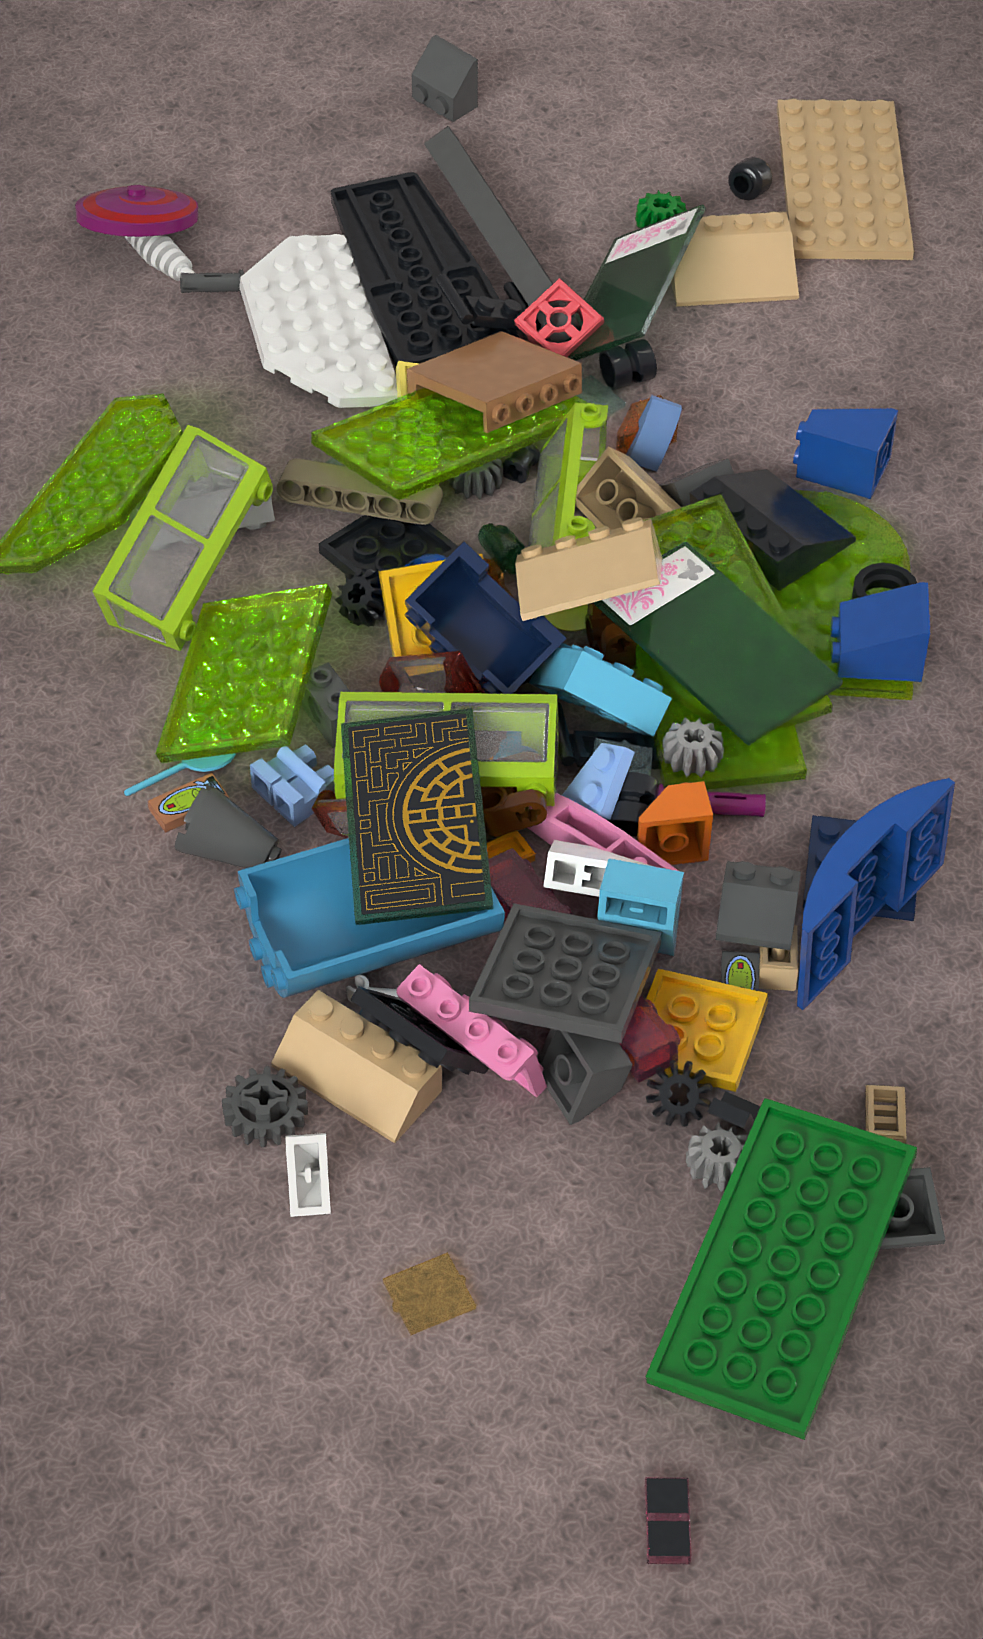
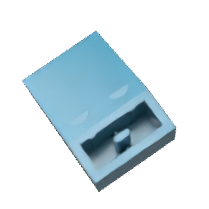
(642, 899)

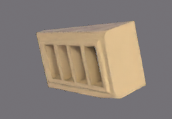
(886, 1094)

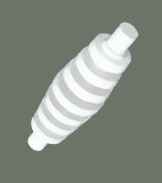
(162, 255)

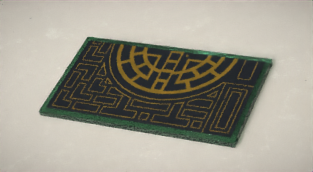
(415, 817)

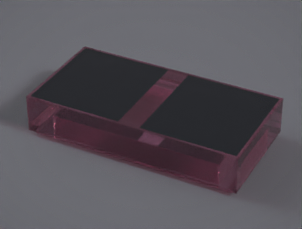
(667, 1520)

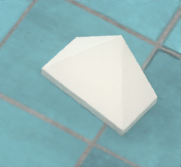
(308, 1174)

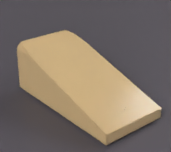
(779, 967)

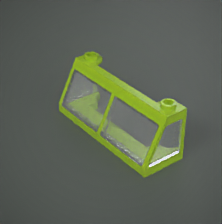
(561, 468)
(179, 538)
(512, 733)

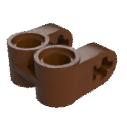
(609, 638)
(508, 810)

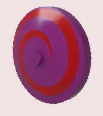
(136, 211)

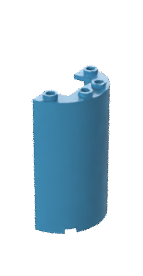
(308, 930)

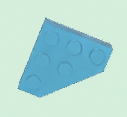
(604, 688)

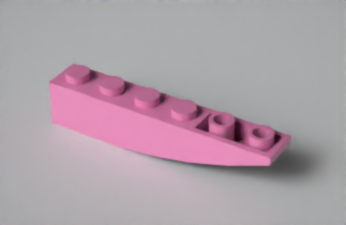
(579, 825)

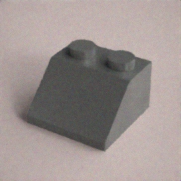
(446, 79)
(758, 905)
(582, 1071)

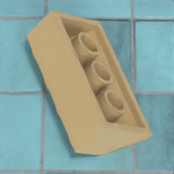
(620, 491)
(357, 1066)

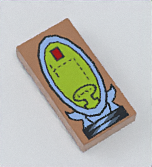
(173, 806)

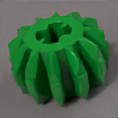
(657, 207)

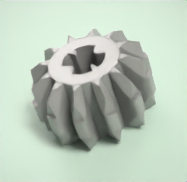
(693, 747)
(714, 1155)

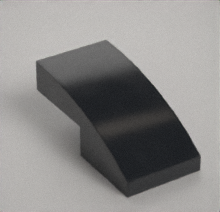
(734, 1110)

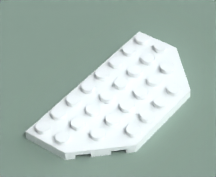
(317, 322)

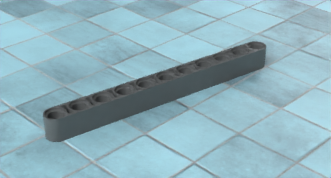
(496, 225)

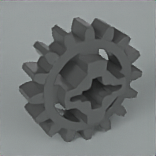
(264, 1106)

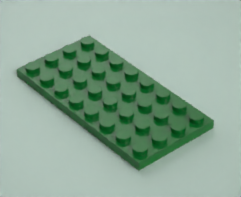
(782, 1268)

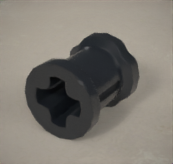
(518, 465)

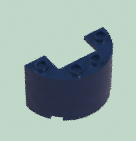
(473, 614)

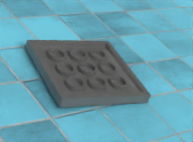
(566, 972)

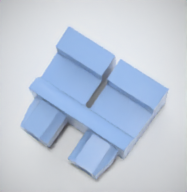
(291, 782)

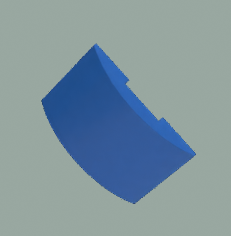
(871, 865)

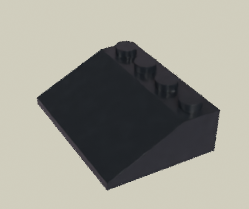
(778, 524)

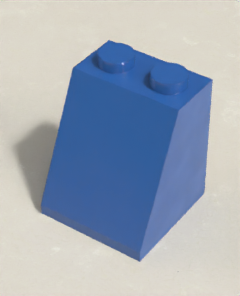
(845, 448)
(883, 635)

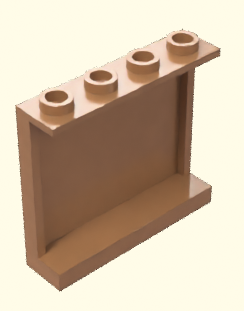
(500, 378)

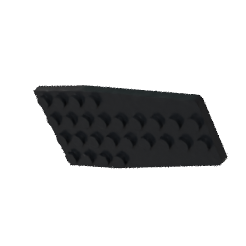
(399, 250)

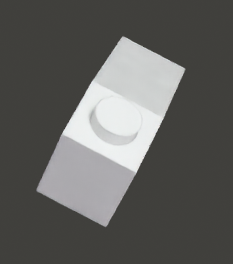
(578, 867)

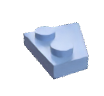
(601, 779)

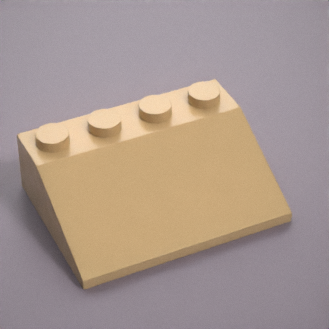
(738, 261)
(588, 568)

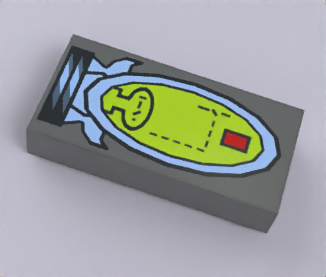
(740, 969)

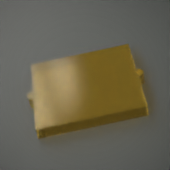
(429, 1293)

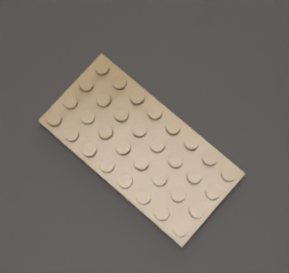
(844, 180)

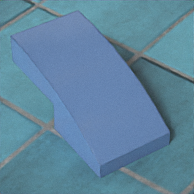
(655, 432)

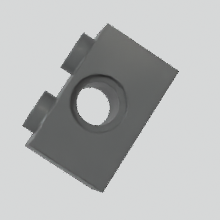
(322, 700)

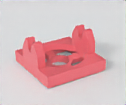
(559, 292)

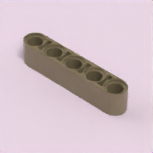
(346, 491)

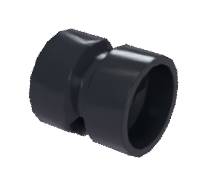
(633, 363)
(635, 797)

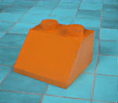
(678, 824)

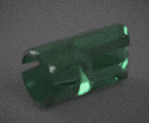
(501, 546)

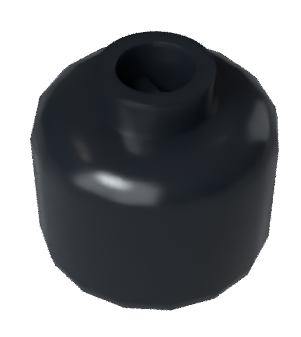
(750, 178)

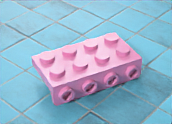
(475, 1032)

